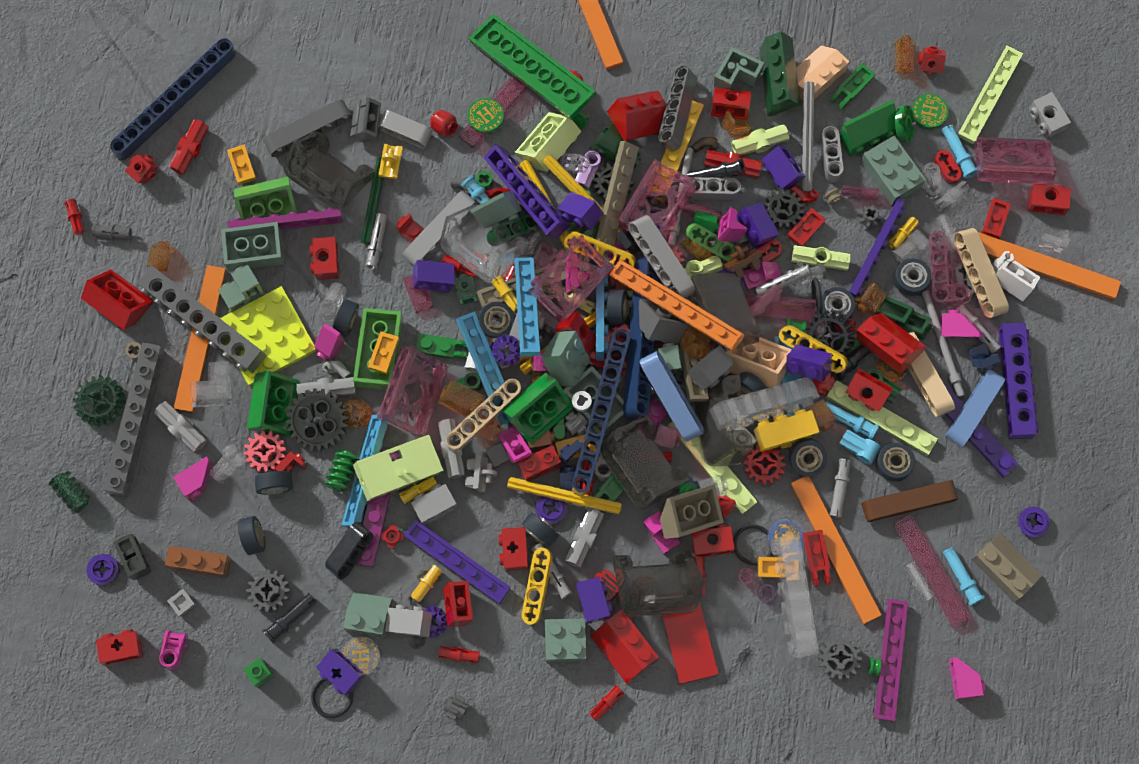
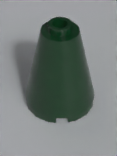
(608, 143)

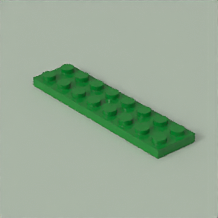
(532, 66)

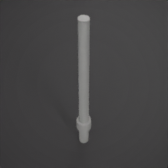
(674, 231)
(955, 378)

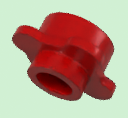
(386, 536)

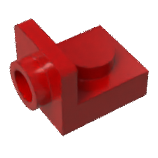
(409, 228)
(289, 461)

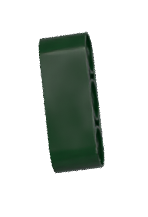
(506, 233)

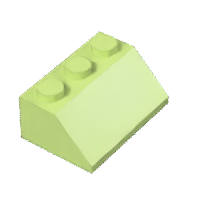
(550, 137)

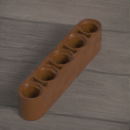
(909, 501)

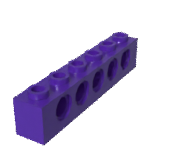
(526, 192)
(1016, 428)

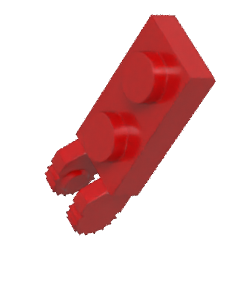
(816, 555)

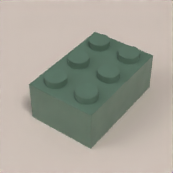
(892, 170)
(252, 246)
(589, 383)

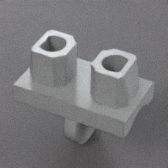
(482, 473)

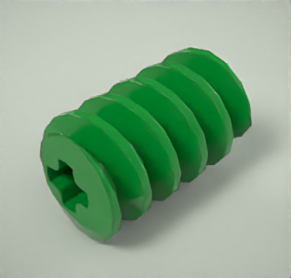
(341, 470)

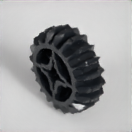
(829, 328)

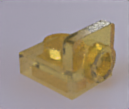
(699, 252)

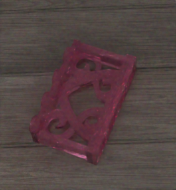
(1003, 171)
(651, 179)
(595, 274)
(430, 391)

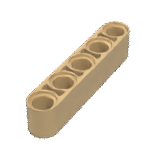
(981, 273)
(930, 384)
(478, 423)

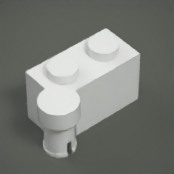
(1016, 277)

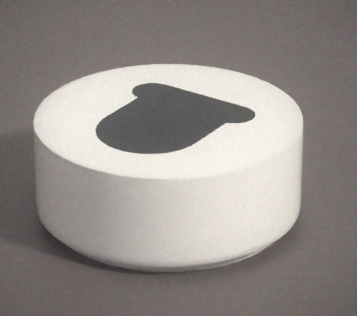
(581, 401)

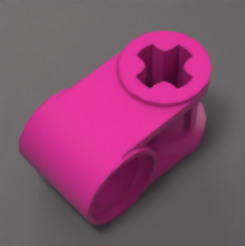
(173, 645)

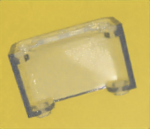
(467, 243)

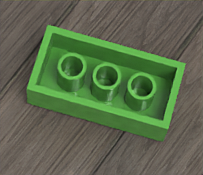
(372, 323)

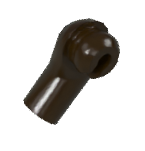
(705, 141)

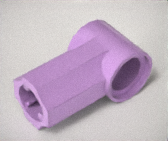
(585, 179)

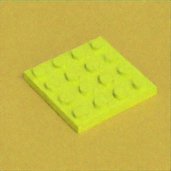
(274, 329)

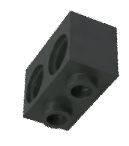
(132, 556)

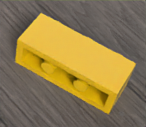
(786, 430)

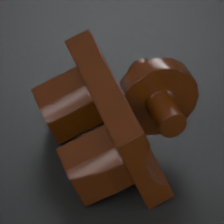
(742, 257)

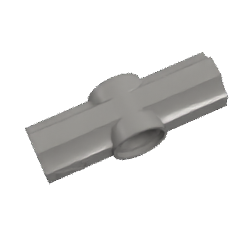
(339, 387)
(180, 426)
(453, 459)
(584, 537)

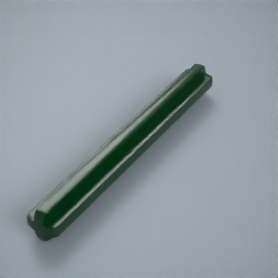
(373, 203)

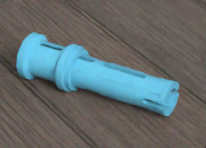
(963, 158)
(476, 191)
(858, 424)
(967, 584)

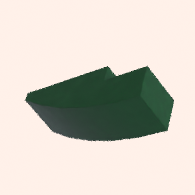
(906, 317)

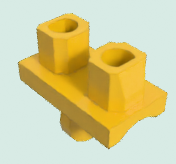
(390, 161)

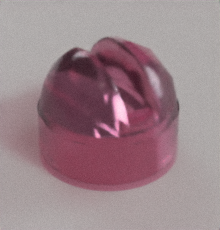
(743, 579)

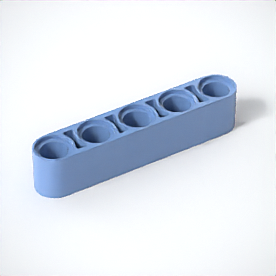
(672, 396)
(975, 408)

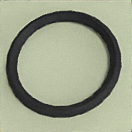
(816, 287)
(735, 543)
(326, 714)

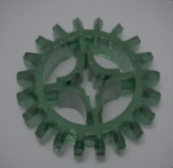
(103, 386)

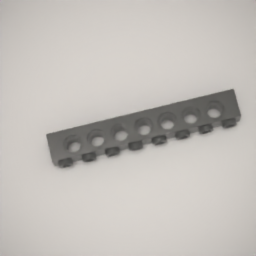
(153, 279)
(134, 420)

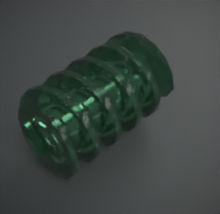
(69, 492)

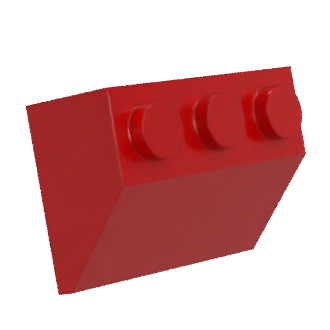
(638, 115)
(116, 299)
(889, 342)
(624, 646)

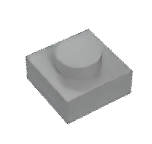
(181, 602)

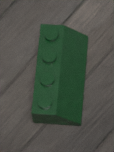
(779, 73)

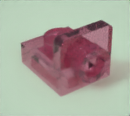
(668, 436)

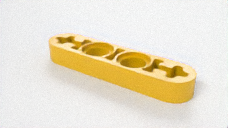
(601, 248)
(814, 344)
(533, 585)

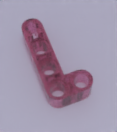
(944, 268)

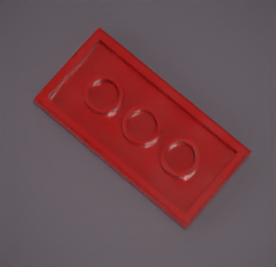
(690, 645)

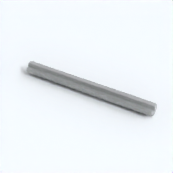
(808, 128)

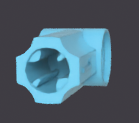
(864, 449)

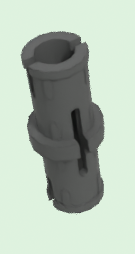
(124, 233)

